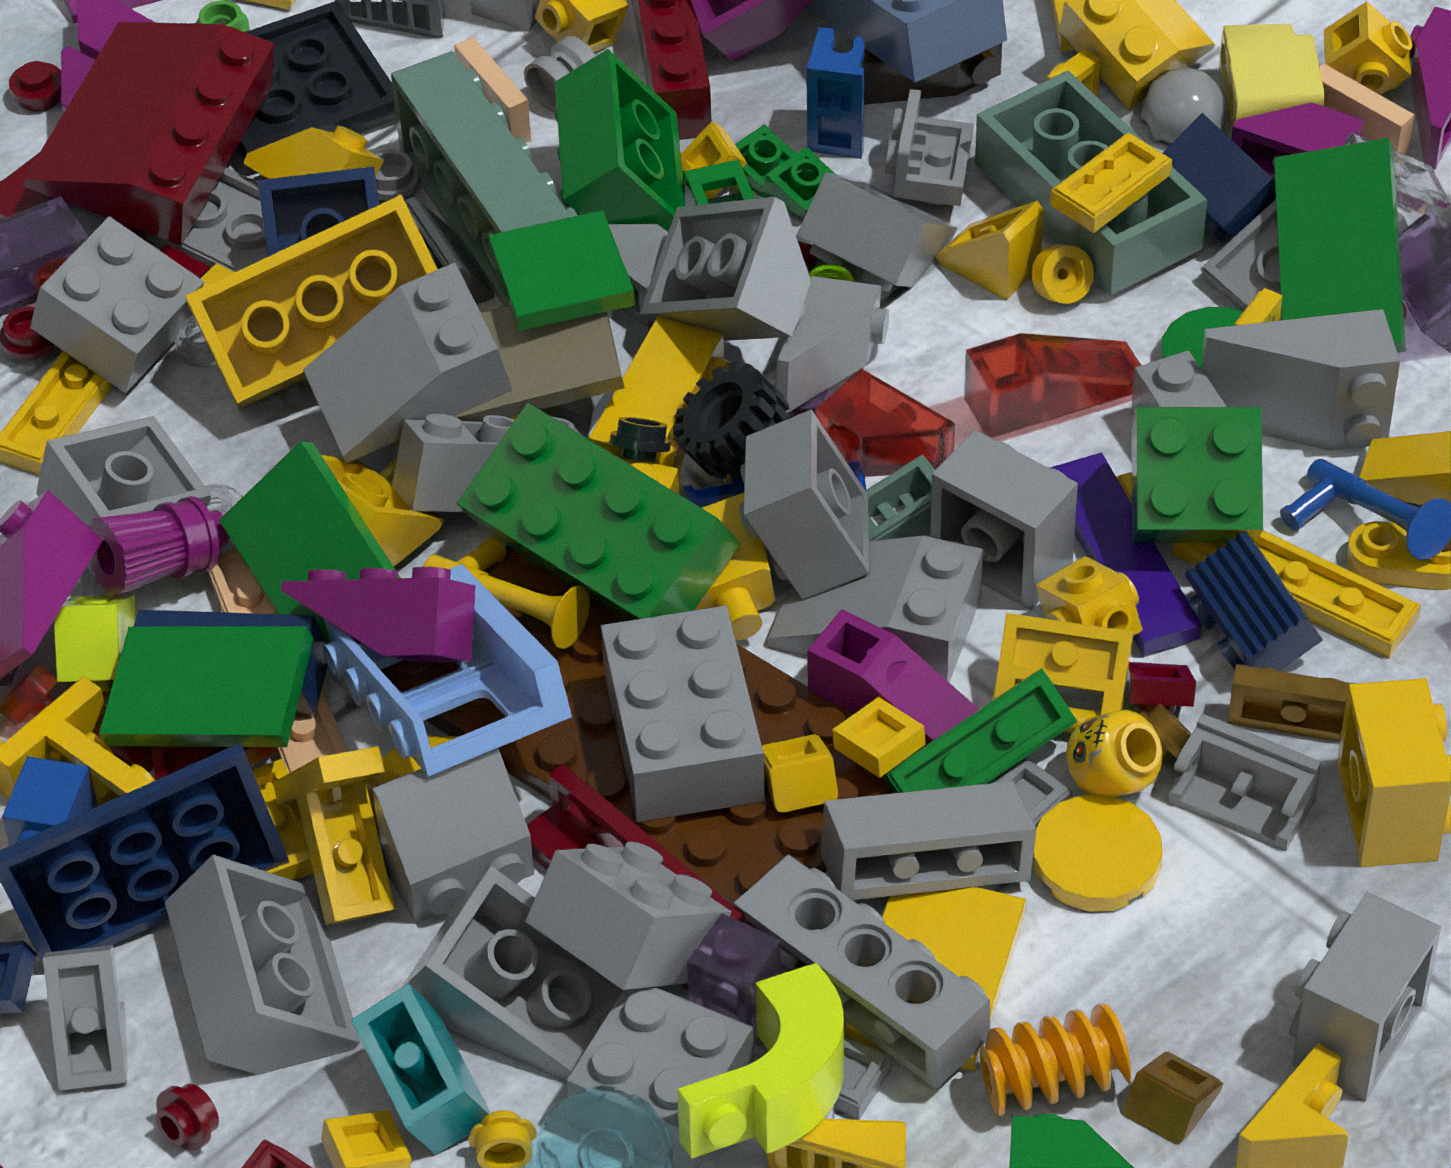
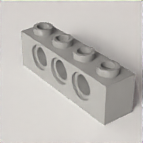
(875, 999)

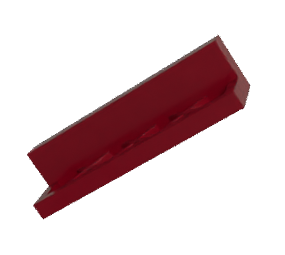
(585, 817)

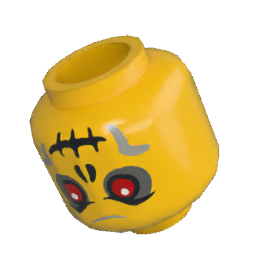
(1114, 754)

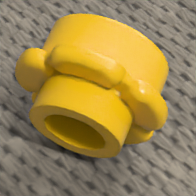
(503, 1140)

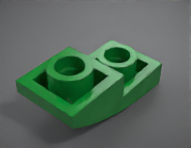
(779, 171)

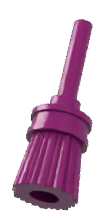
(156, 544)

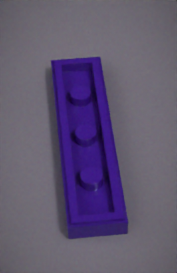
(1105, 535)

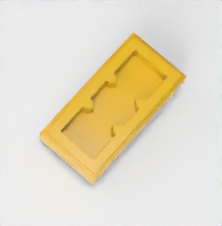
(1110, 182)

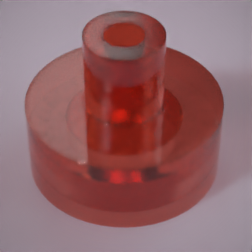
(28, 695)

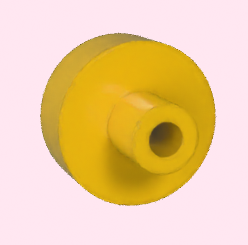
(1062, 273)

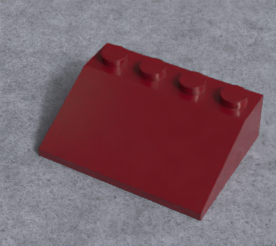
(155, 124)

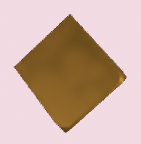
(1171, 1096)

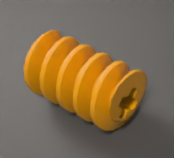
(1053, 1056)

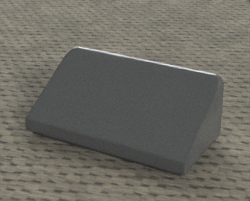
(447, 249)

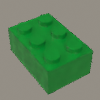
(617, 145)

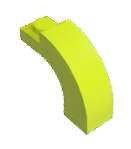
(787, 1087)

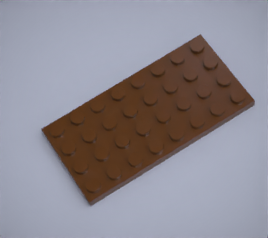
(721, 846)

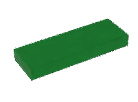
(987, 739)

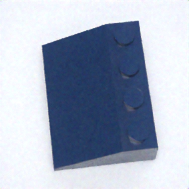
(121, 861)

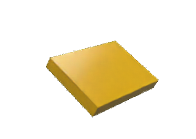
(966, 932)

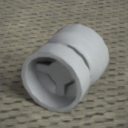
(545, 70)

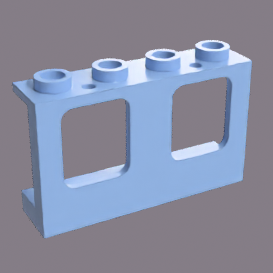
(504, 668)

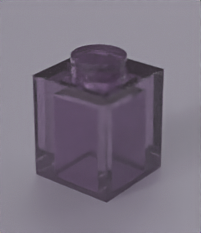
(728, 965)

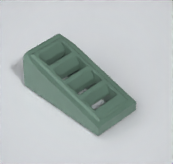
(902, 489)

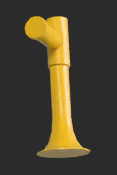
(563, 614)

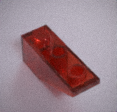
(1043, 378)

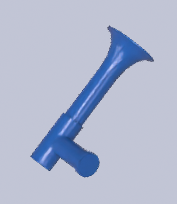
(1426, 526)

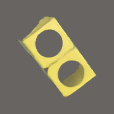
(1267, 69)

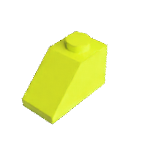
(91, 637)

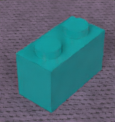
(421, 1068)

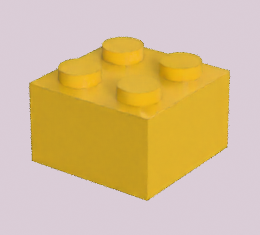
(1395, 772)

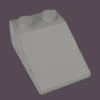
(407, 360)
(1314, 377)
(914, 588)
(510, 982)

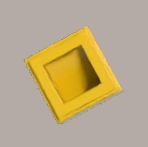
(799, 773)

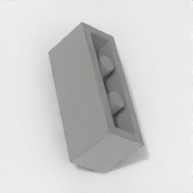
(927, 840)

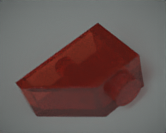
(883, 426)

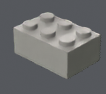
(682, 713)

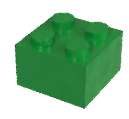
(1196, 474)

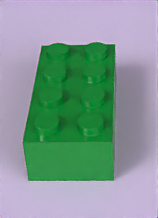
(597, 520)

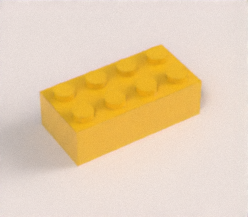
(301, 300)

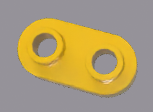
(1382, 556)

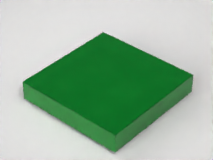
(561, 270)

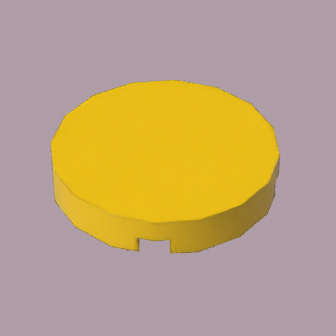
(1097, 852)

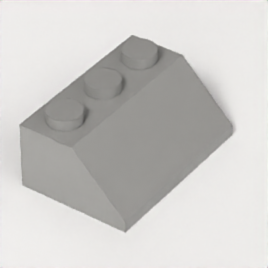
(731, 270)
(259, 968)

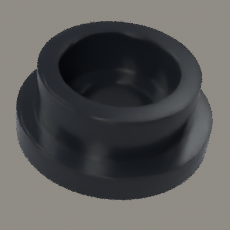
(640, 438)

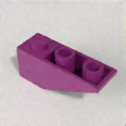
(396, 617)
(860, 661)

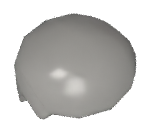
(1178, 100)

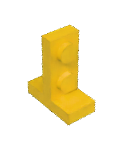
(67, 735)
(341, 832)

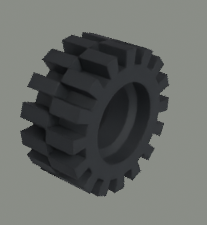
(723, 415)

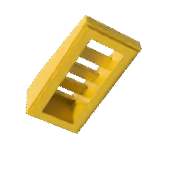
(846, 1145)

